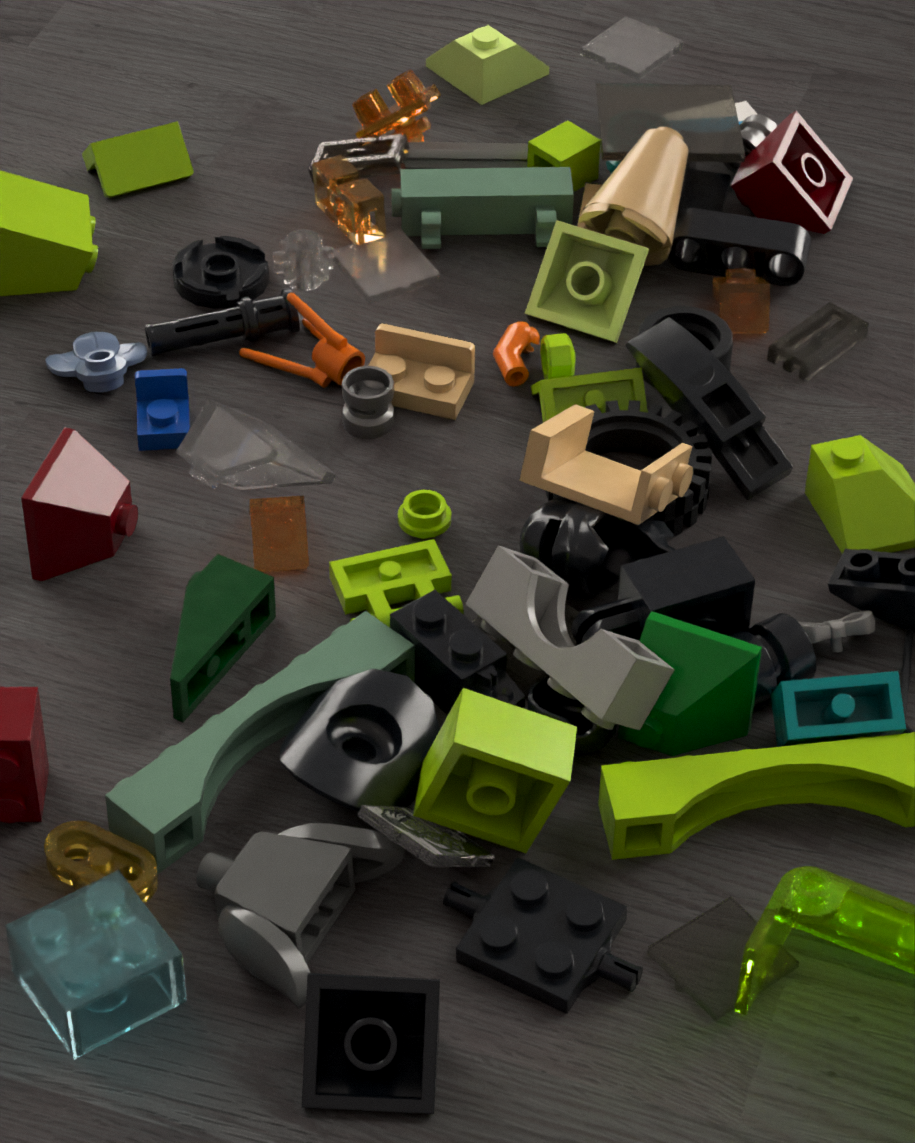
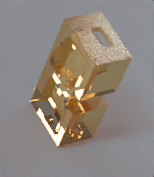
(349, 199)

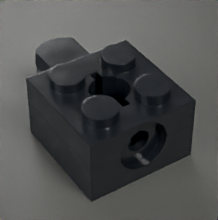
(692, 584)

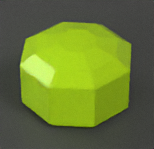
(557, 356)

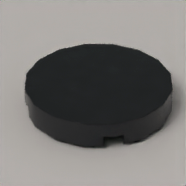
(220, 272)

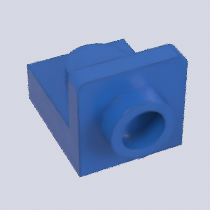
(162, 408)

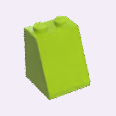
(43, 237)

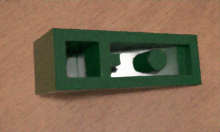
(219, 621)

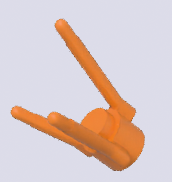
(331, 354)

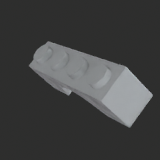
(607, 673)

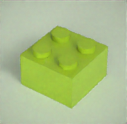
(495, 771)

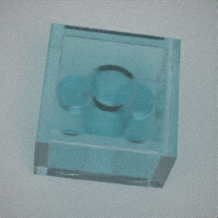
(96, 963)

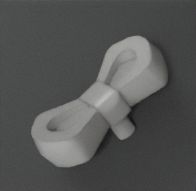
(852, 624)

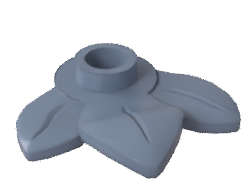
(97, 361)

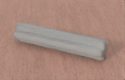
(465, 155)

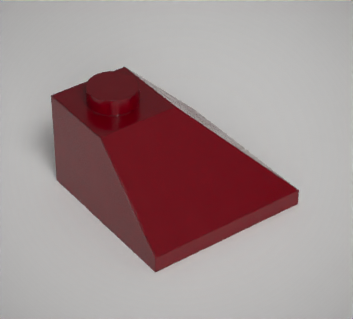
(793, 178)
(75, 508)

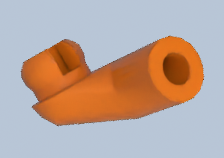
(507, 352)

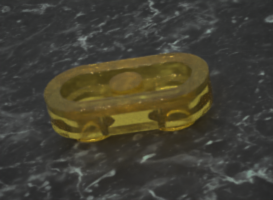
(101, 855)

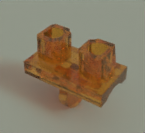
(411, 101)

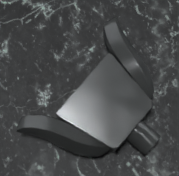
(288, 894)

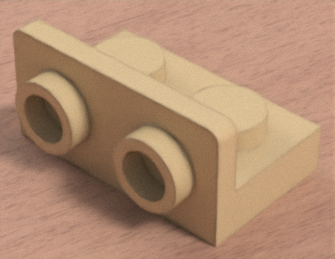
(427, 369)

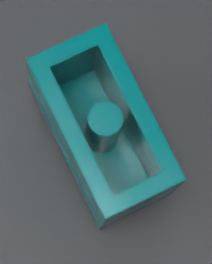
(837, 708)

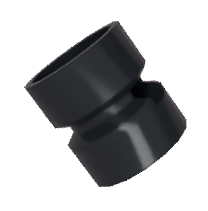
(784, 653)

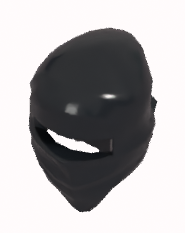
(588, 544)

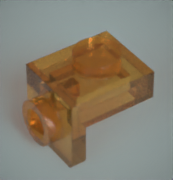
(743, 300)

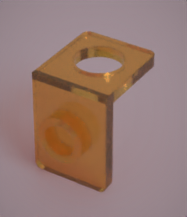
(279, 533)

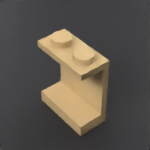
(560, 465)

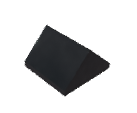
(371, 1043)

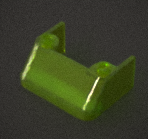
(834, 911)

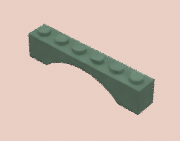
(173, 796)

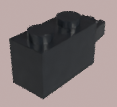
(453, 653)

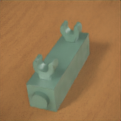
(482, 202)

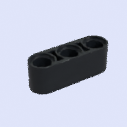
(721, 241)

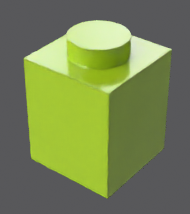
(567, 147)

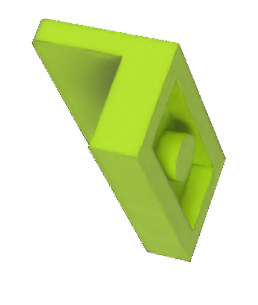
(139, 159)
(590, 389)

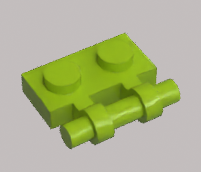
(391, 577)

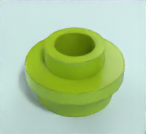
(424, 514)

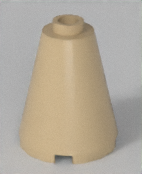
(642, 194)

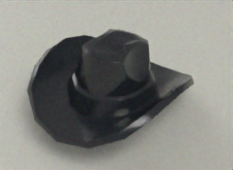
(363, 741)

